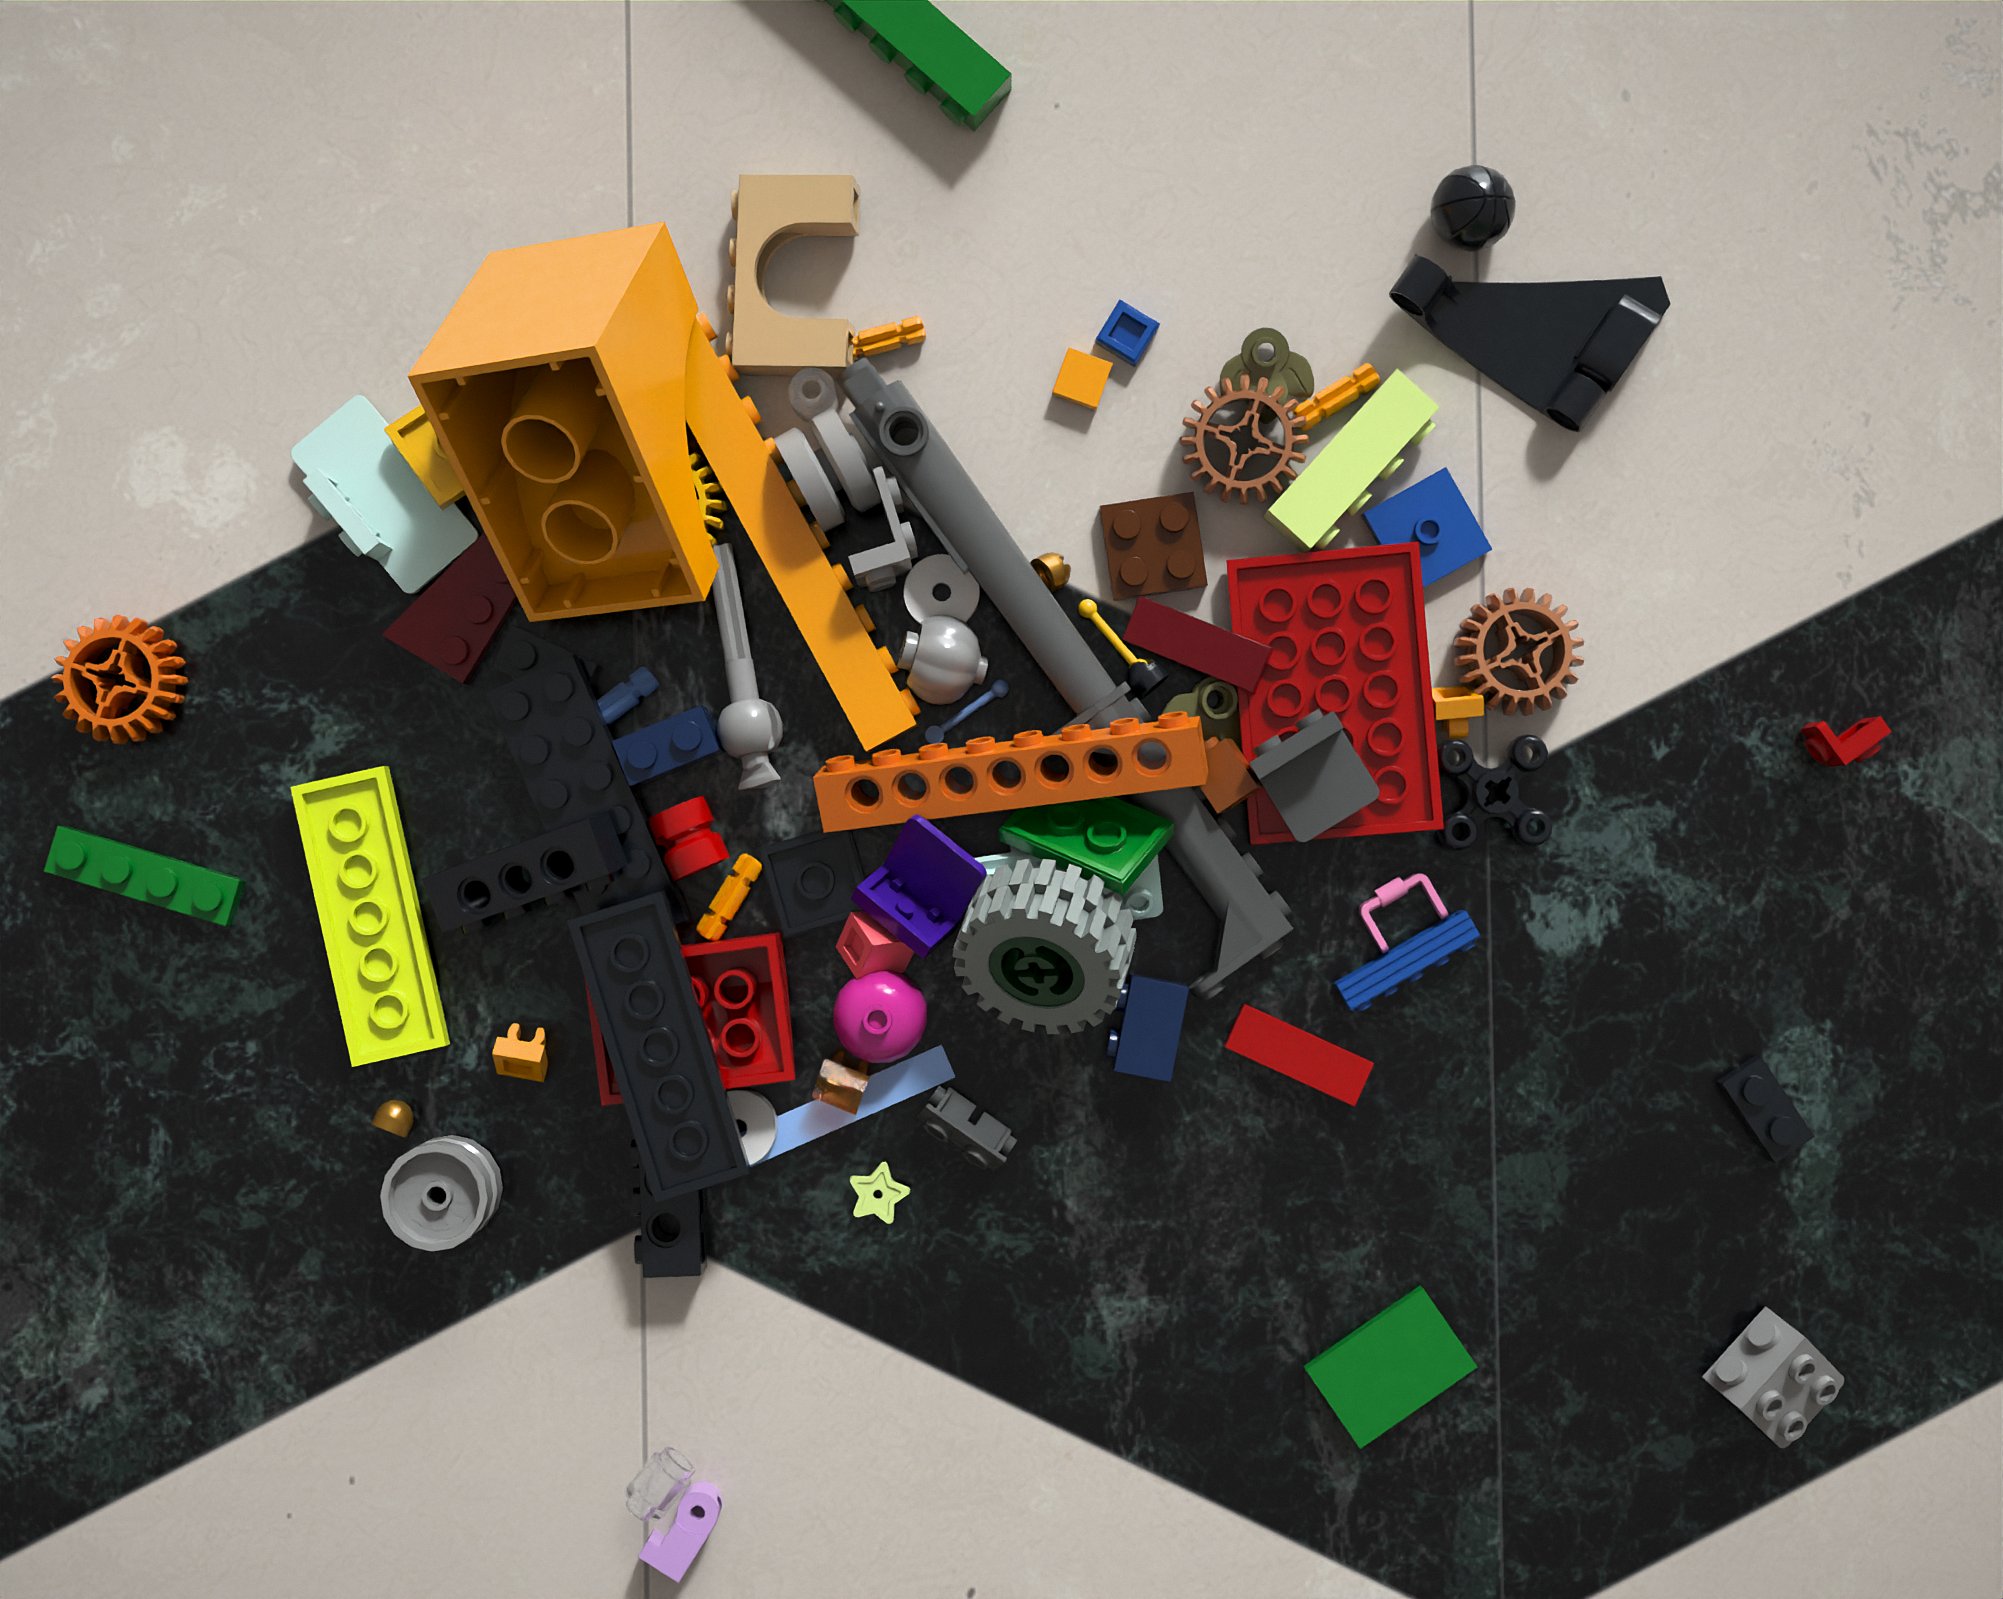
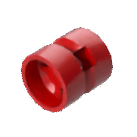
(688, 838)

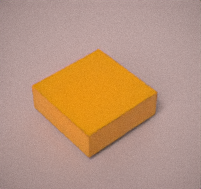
(1082, 378)

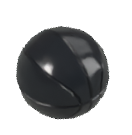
(1473, 208)

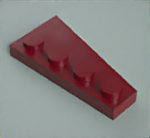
(458, 613)

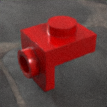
(1853, 744)

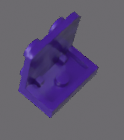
(921, 887)

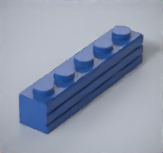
(1407, 961)

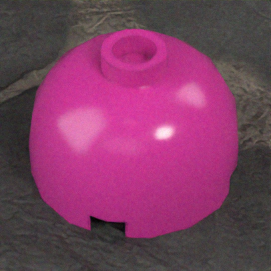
(880, 1016)

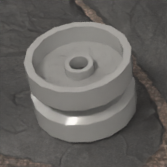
(829, 469)
(419, 1211)

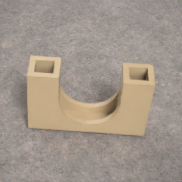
(768, 216)

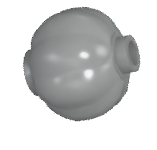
(942, 659)

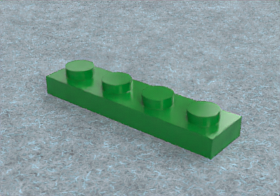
(144, 875)

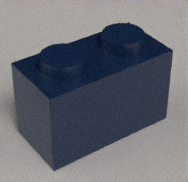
(668, 746)
(1147, 1027)

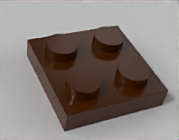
(1153, 546)

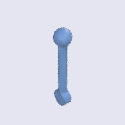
(999, 689)

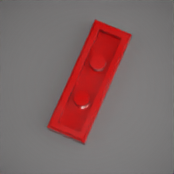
(1298, 1054)

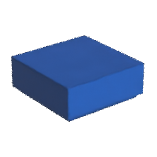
(1127, 333)

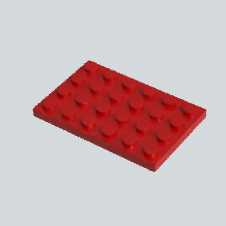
(1349, 643)

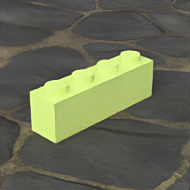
(1351, 461)

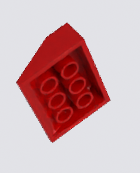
(744, 1008)

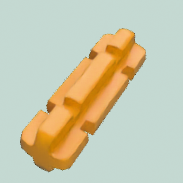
(888, 337)
(1337, 396)
(729, 897)

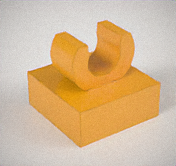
(1453, 707)
(521, 1058)

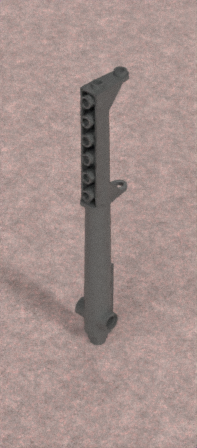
(981, 545)

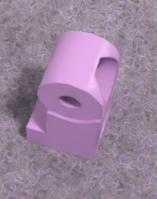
(694, 1521)

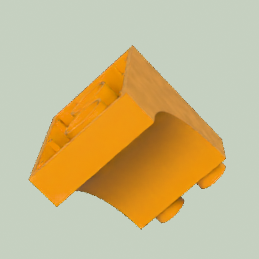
(570, 423)

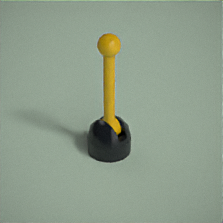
(1144, 673)

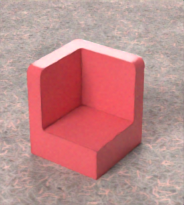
(871, 947)

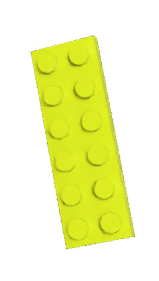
(370, 915)

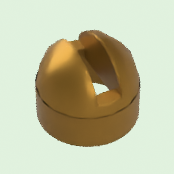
(1052, 570)
(394, 1117)

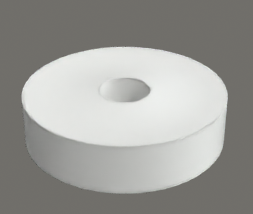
(936, 571)
(760, 1121)

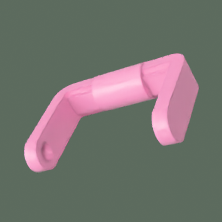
(1389, 893)

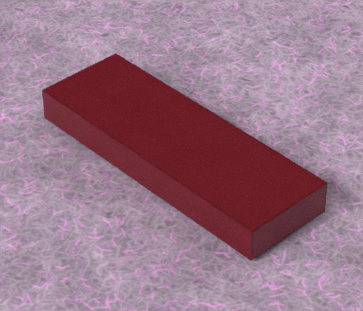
(1197, 644)

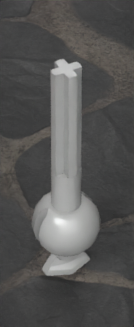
(748, 725)

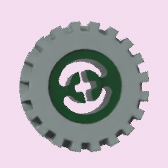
(1050, 919)

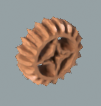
(1206, 428)
(1555, 633)

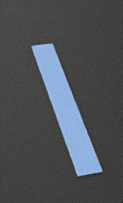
(881, 1092)

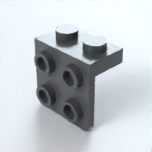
(1314, 776)

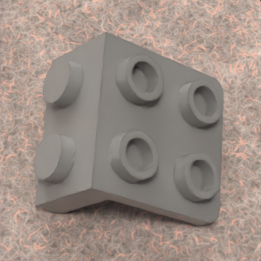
(882, 564)
(1775, 1378)

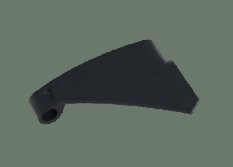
(1539, 340)

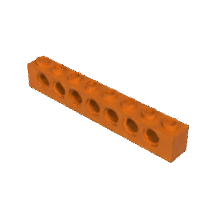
(847, 807)

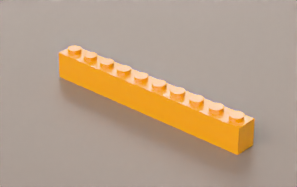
(792, 546)

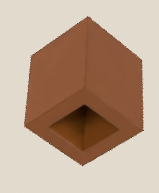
(1229, 775)

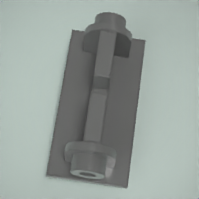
(979, 1141)

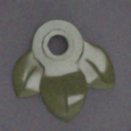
(1283, 369)
(1218, 721)

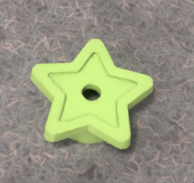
(878, 1180)

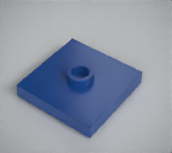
(1437, 519)

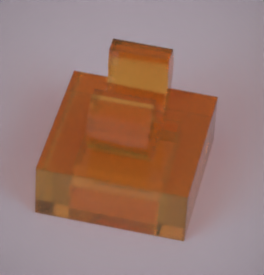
(841, 1085)

